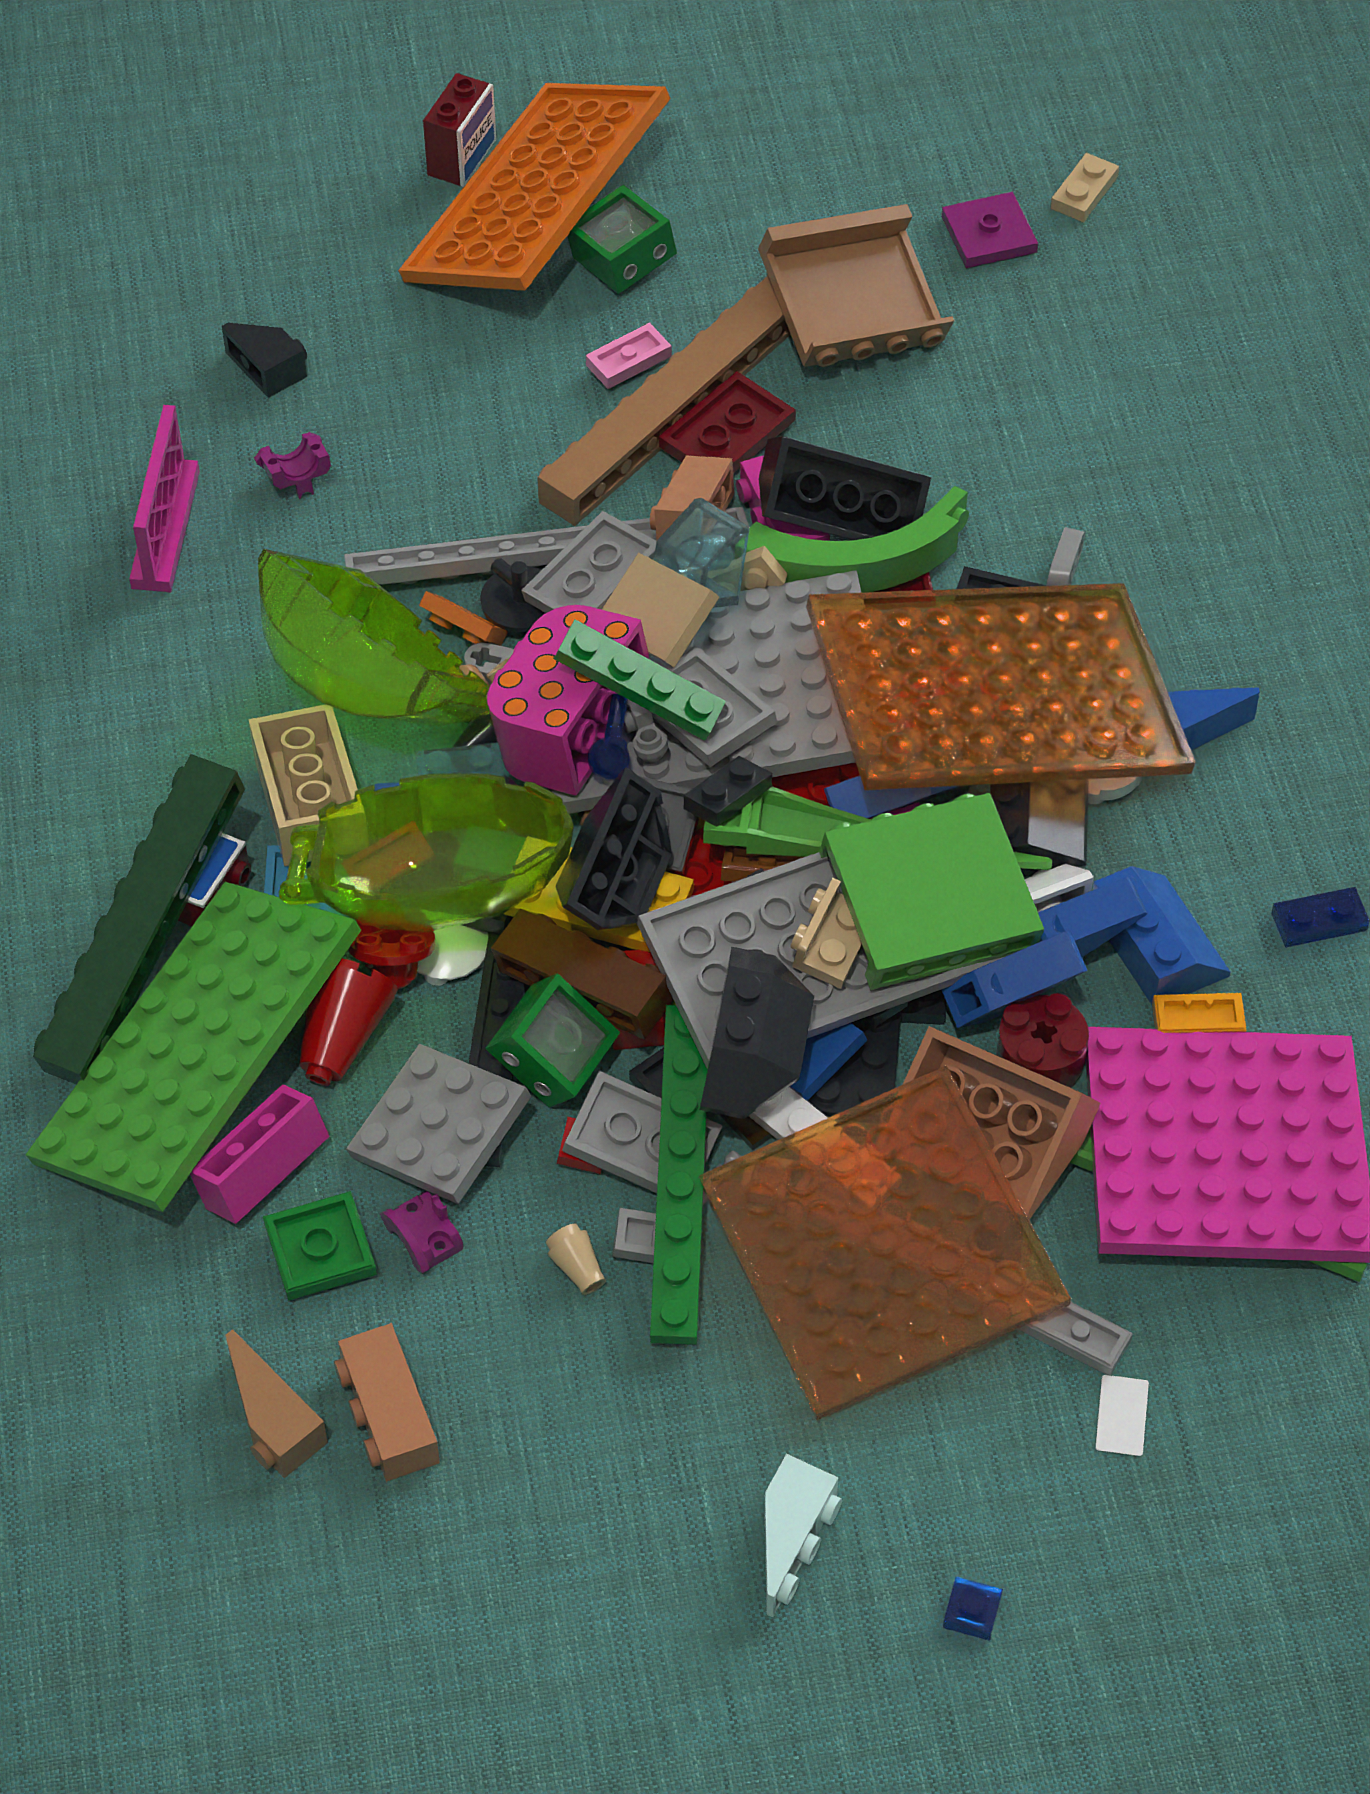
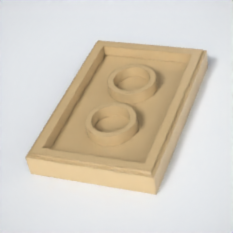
(665, 602)

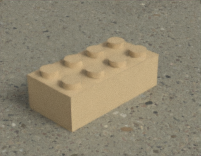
(300, 768)

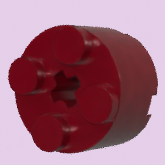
(1045, 1037)

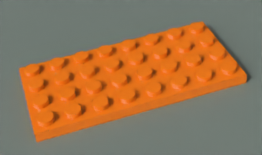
(534, 186)

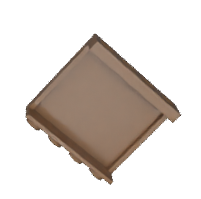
(852, 286)

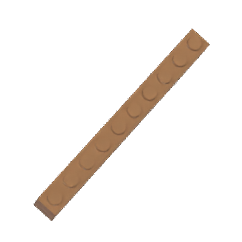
(631, 432)

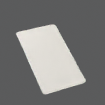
(1122, 1415)

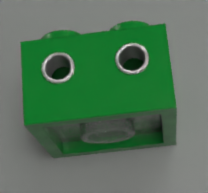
(621, 239)
(553, 1040)

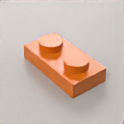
(448, 613)

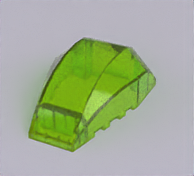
(360, 645)

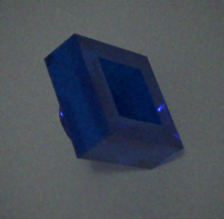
(972, 1608)

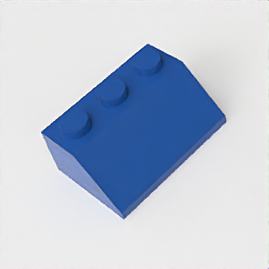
(1167, 946)

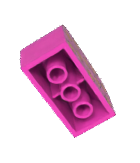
(548, 711)

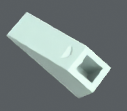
(794, 1512)

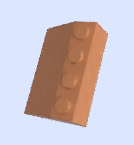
(1023, 1115)

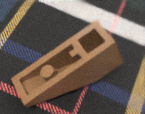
(279, 1421)

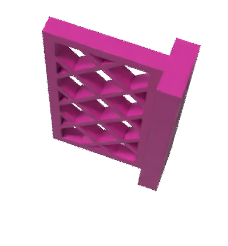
(163, 508)

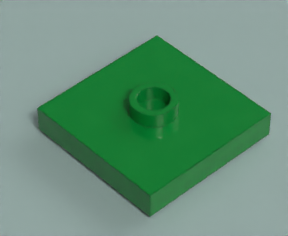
(319, 1245)

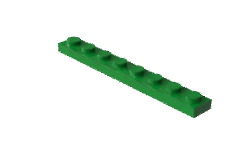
(679, 1188)

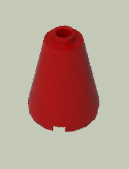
(343, 1020)

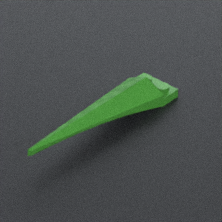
(796, 826)

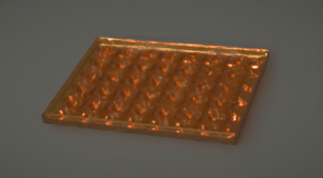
(997, 686)

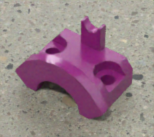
(297, 467)
(424, 1230)

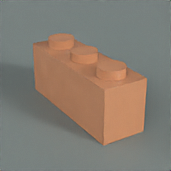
(695, 478)
(386, 1403)

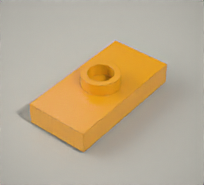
(1199, 1013)

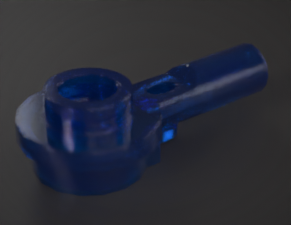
(610, 754)

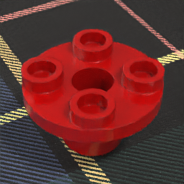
(392, 951)

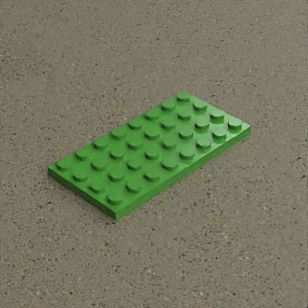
(193, 1045)

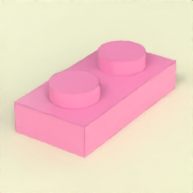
(628, 355)

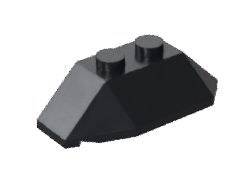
(617, 856)
(756, 1034)

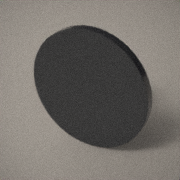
(503, 599)

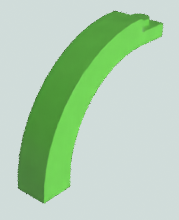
(879, 560)

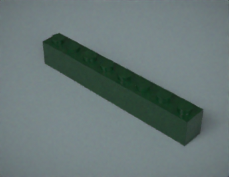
(140, 918)

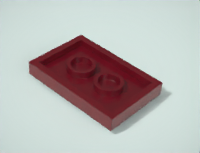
(729, 423)

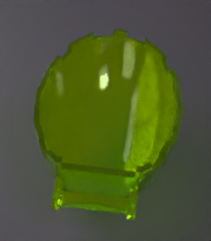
(430, 851)

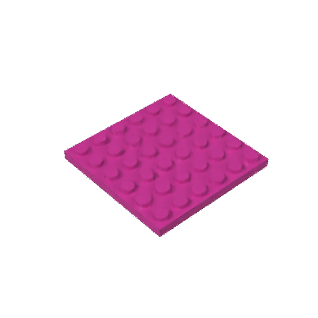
(1228, 1145)

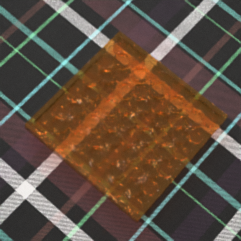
(883, 1242)

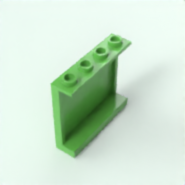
(933, 889)

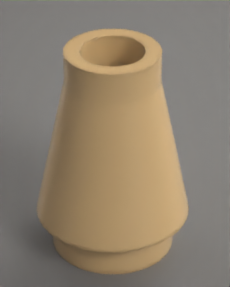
(575, 1256)

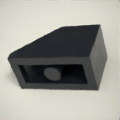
(265, 355)

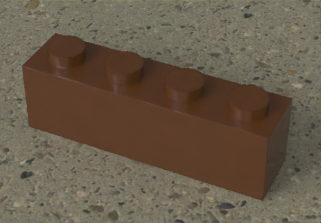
(616, 986)

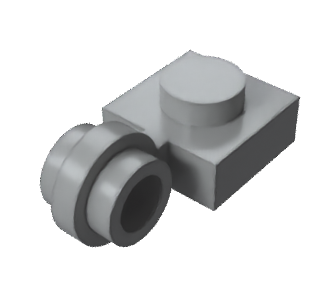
(649, 741)

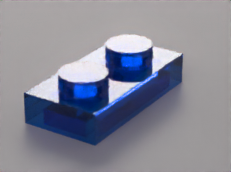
(1320, 917)

